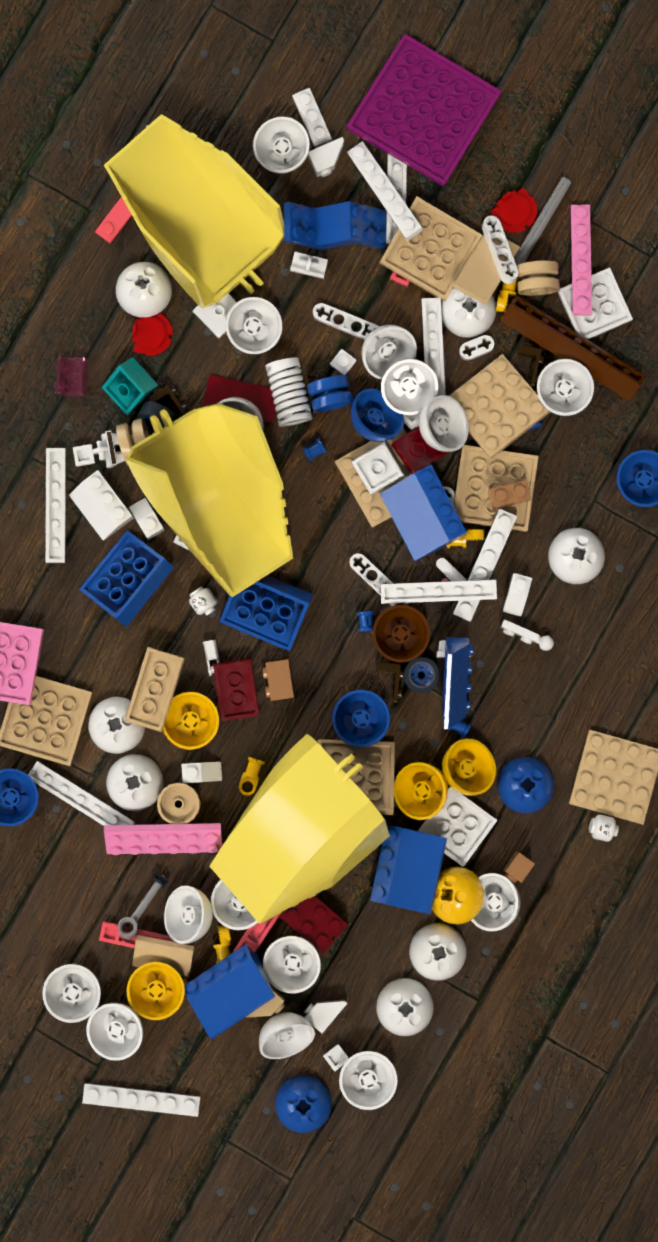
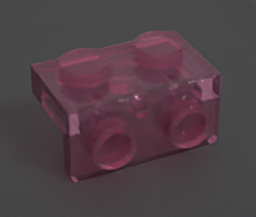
(71, 377)

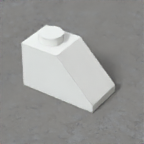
(325, 157)
(146, 518)
(517, 594)
(201, 772)
(323, 1013)

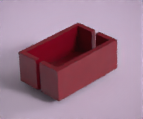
(315, 922)

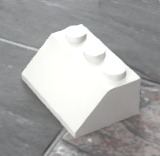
(100, 505)

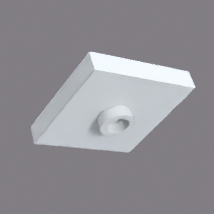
(215, 315)
(377, 468)

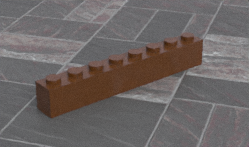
(570, 345)

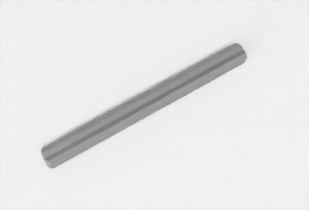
(542, 221)

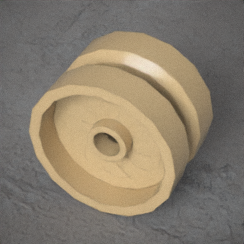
(538, 278)
(129, 437)
(168, 799)

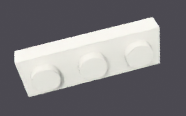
(312, 118)

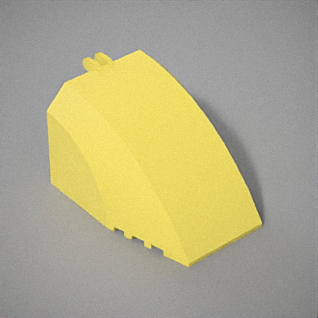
(197, 210)
(217, 491)
(299, 832)

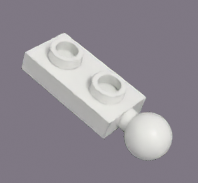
(545, 642)

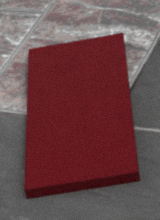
(222, 388)

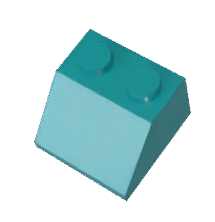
(129, 385)

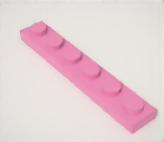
(581, 260)

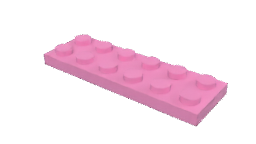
(163, 838)

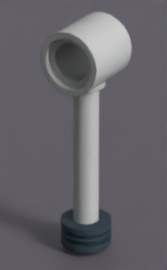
(159, 881)

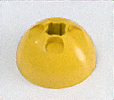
(181, 713)
(469, 767)
(413, 794)
(464, 897)
(155, 1002)

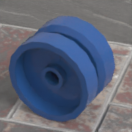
(330, 393)

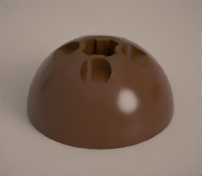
(409, 623)

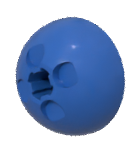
(374, 418)
(644, 463)
(374, 715)
(514, 785)
(25, 792)
(301, 1093)

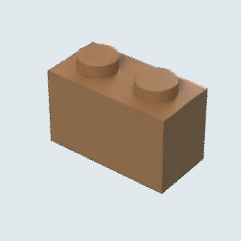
(509, 495)
(278, 680)
(518, 868)

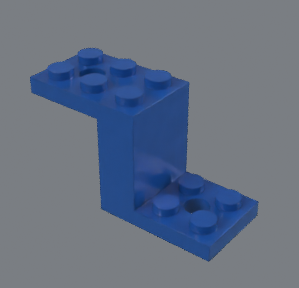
(334, 225)

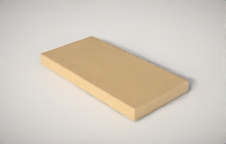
(480, 274)
(154, 689)

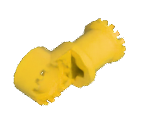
(507, 291)
(470, 535)
(251, 775)
(222, 948)

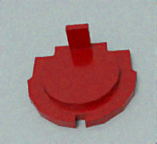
(515, 211)
(152, 335)

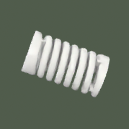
(276, 373)

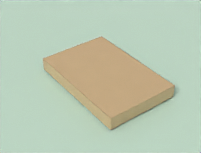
(168, 952)

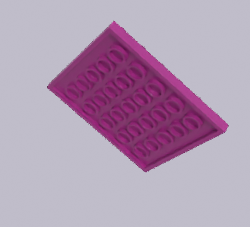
(423, 110)

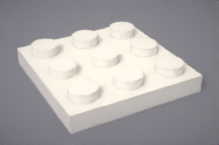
(607, 306)
(462, 824)

